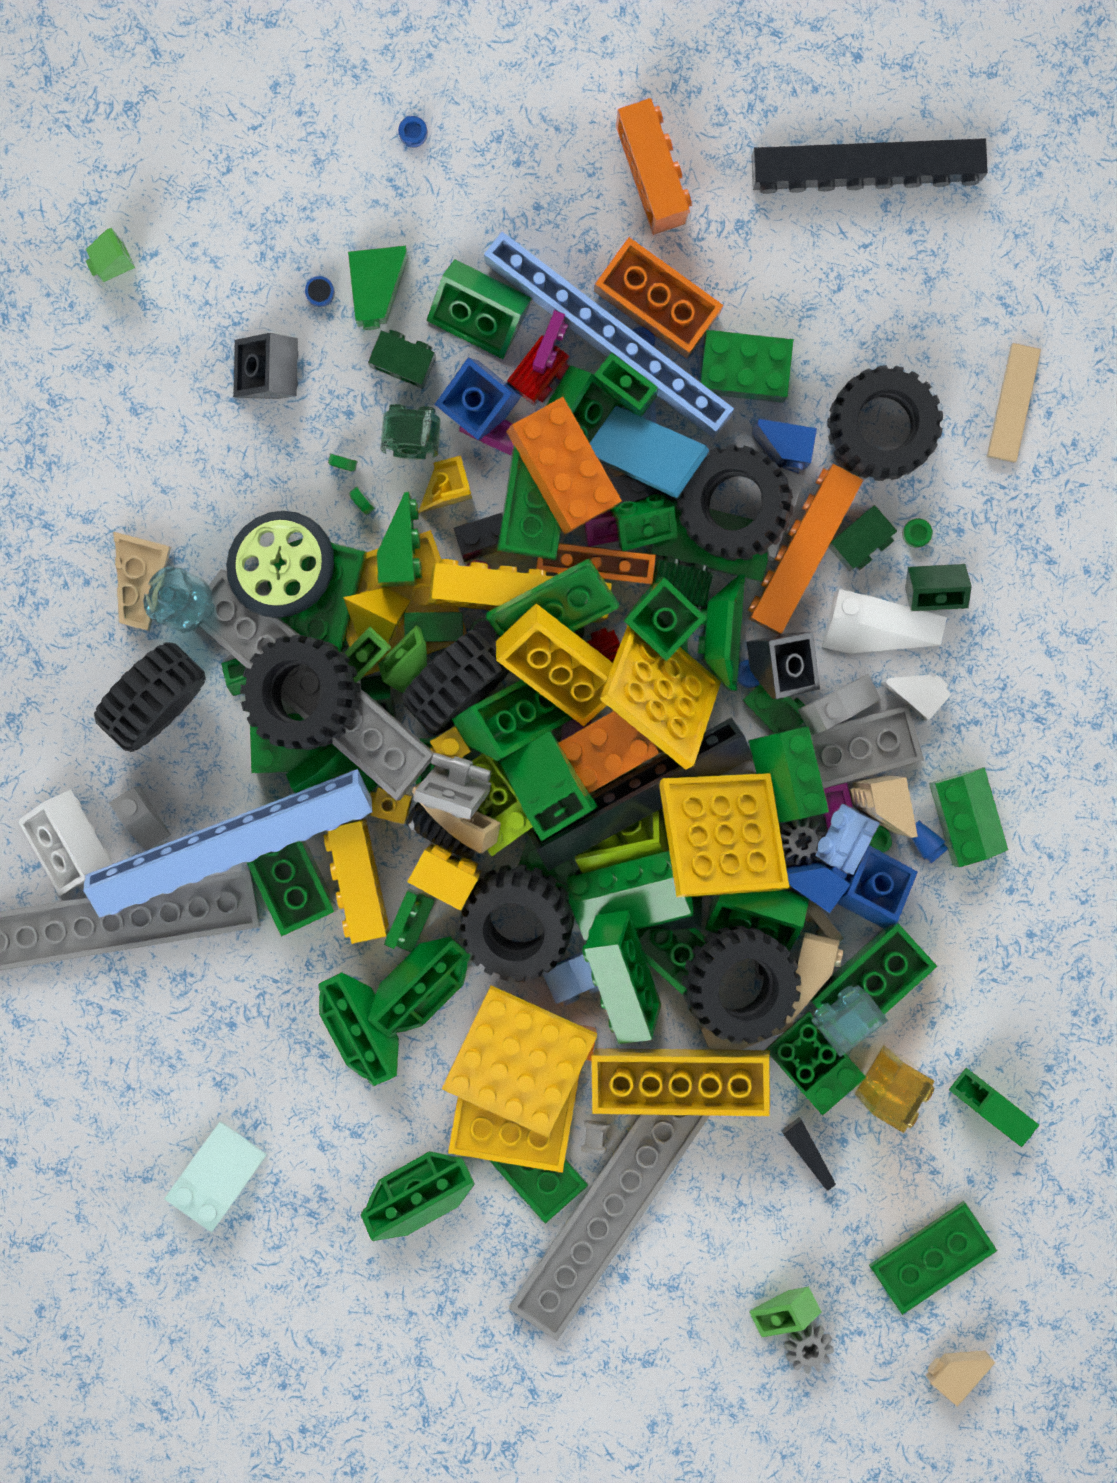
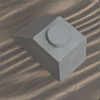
(140, 817)

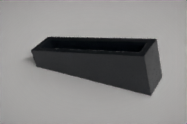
(803, 1144)

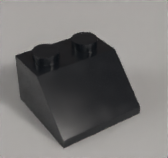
(265, 367)
(785, 664)

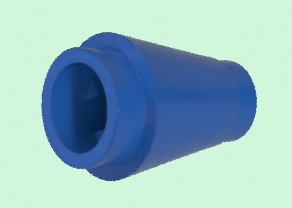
(929, 843)

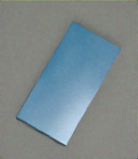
(647, 451)

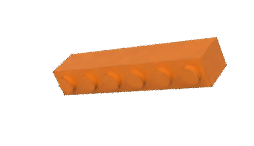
(805, 550)

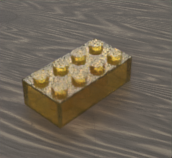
(895, 1089)

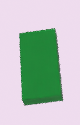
(436, 625)

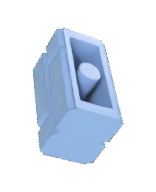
(847, 838)

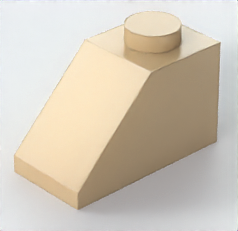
(959, 1373)

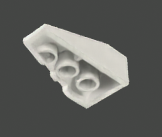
(872, 624)

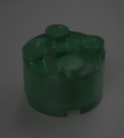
(410, 432)

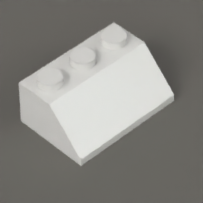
(64, 841)

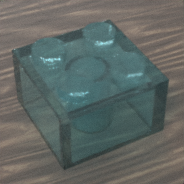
(848, 1019)

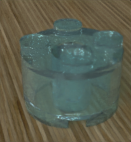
(178, 599)

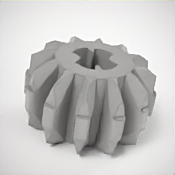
(792, 836)
(809, 1357)

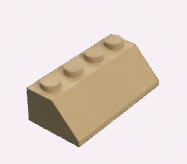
(887, 802)

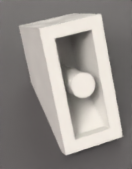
(921, 693)

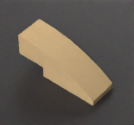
(477, 833)

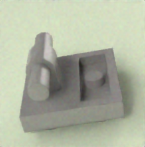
(454, 786)

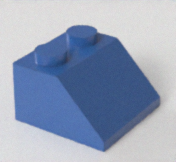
(477, 398)
(786, 443)
(818, 882)
(878, 888)

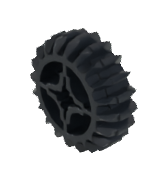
(424, 824)

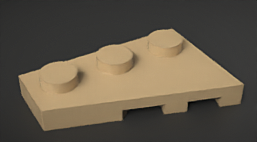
(135, 565)

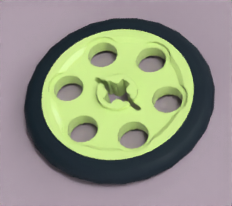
(312, 583)

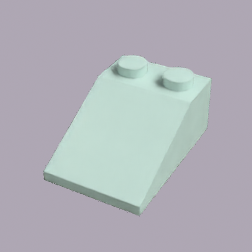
(215, 1176)

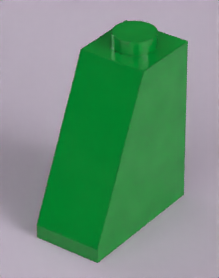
(375, 283)
(994, 1107)

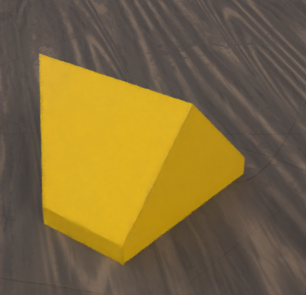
(446, 485)
(377, 609)

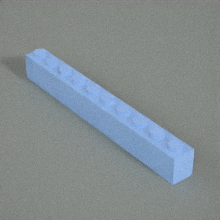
(607, 333)
(228, 843)

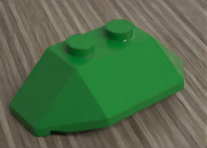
(723, 632)
(419, 986)
(345, 1012)
(416, 1195)

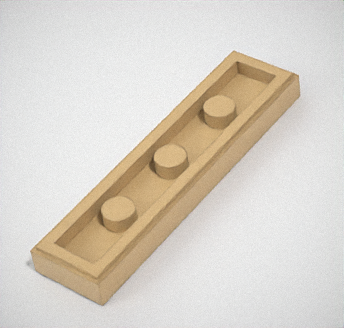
(1013, 402)

